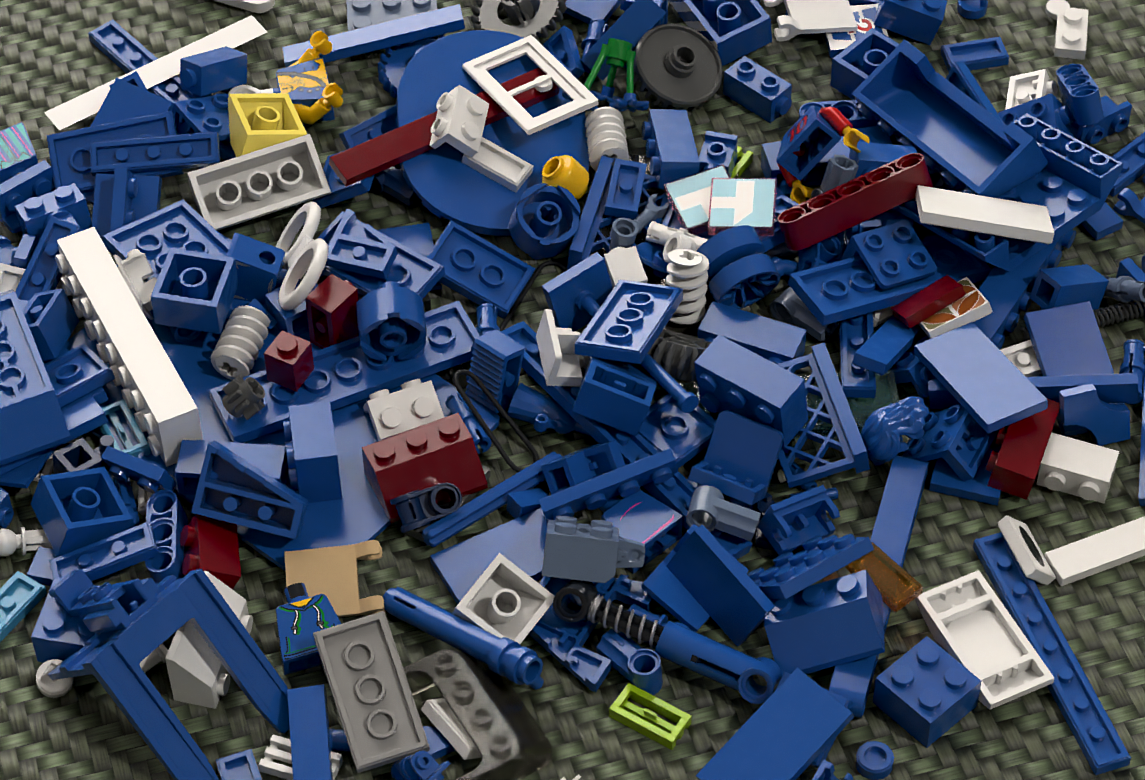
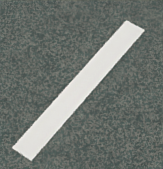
(156, 71)

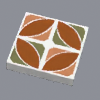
(961, 312)

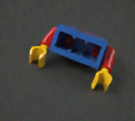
(809, 142)

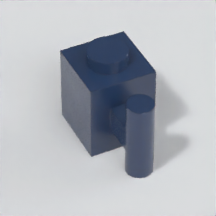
(81, 456)

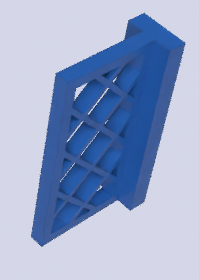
(593, 213)
(838, 415)

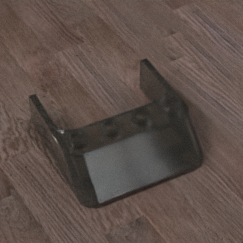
(489, 713)

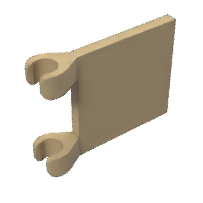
(335, 574)

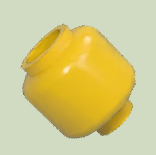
(567, 173)

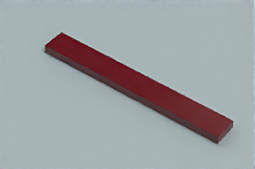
(415, 136)

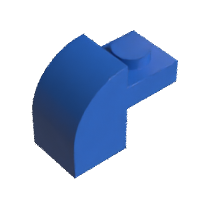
(582, 465)

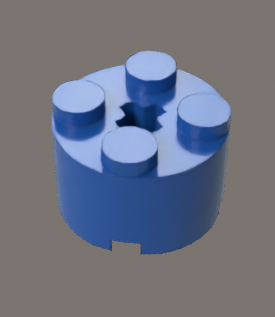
(544, 221)
(391, 322)

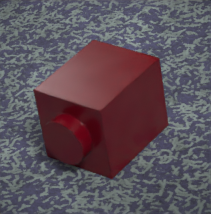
(289, 360)

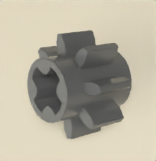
(243, 397)

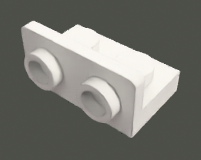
(1029, 87)

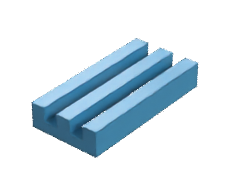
(142, 446)

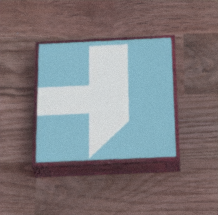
(692, 198)
(743, 203)

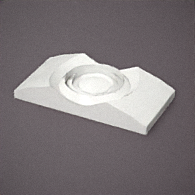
(984, 638)

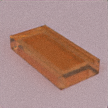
(891, 580)

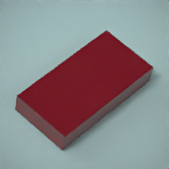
(928, 301)

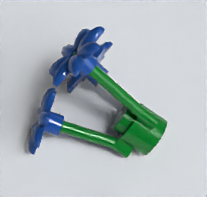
(617, 54)

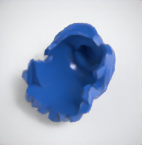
(887, 424)

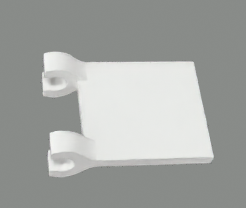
(813, 17)

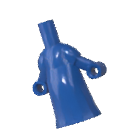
(542, 412)

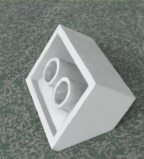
(193, 667)

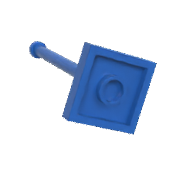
(576, 299)

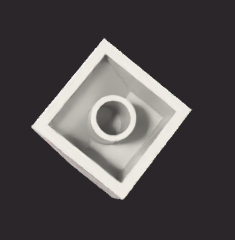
(505, 601)

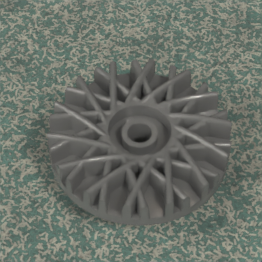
(677, 66)

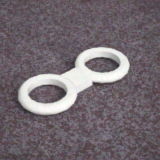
(303, 255)

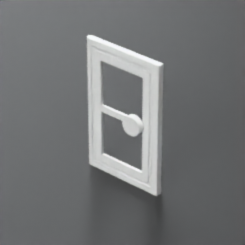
(554, 71)

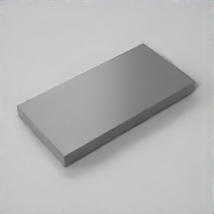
(370, 691)

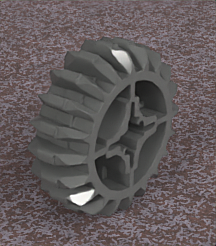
(678, 353)

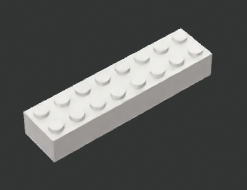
(127, 344)

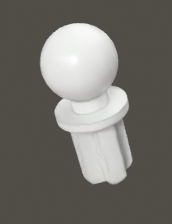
(28, 540)

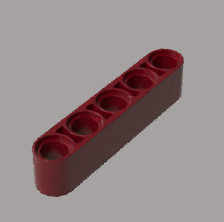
(854, 201)

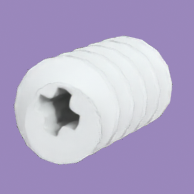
(605, 135)
(689, 273)
(240, 342)

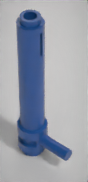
(500, 654)

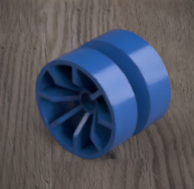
(738, 267)

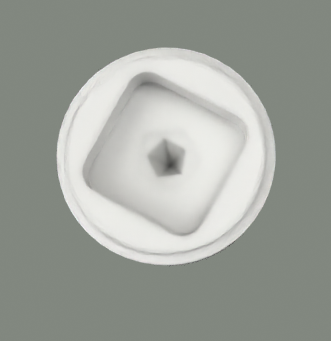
(50, 687)

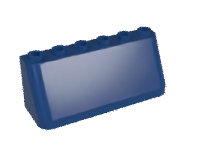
(947, 126)

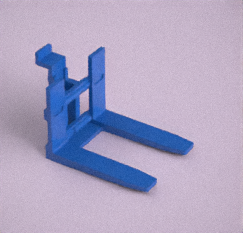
(136, 621)

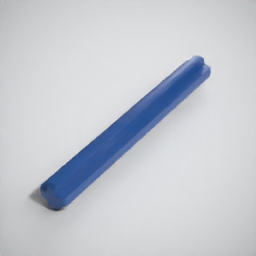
(486, 503)

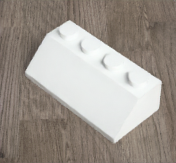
(259, 183)

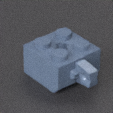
(588, 550)

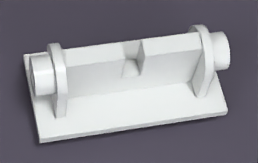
(134, 271)

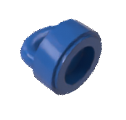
(972, 8)

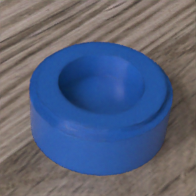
(874, 760)

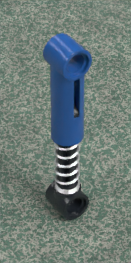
(672, 642)

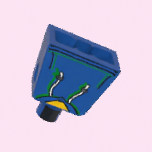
(297, 624)

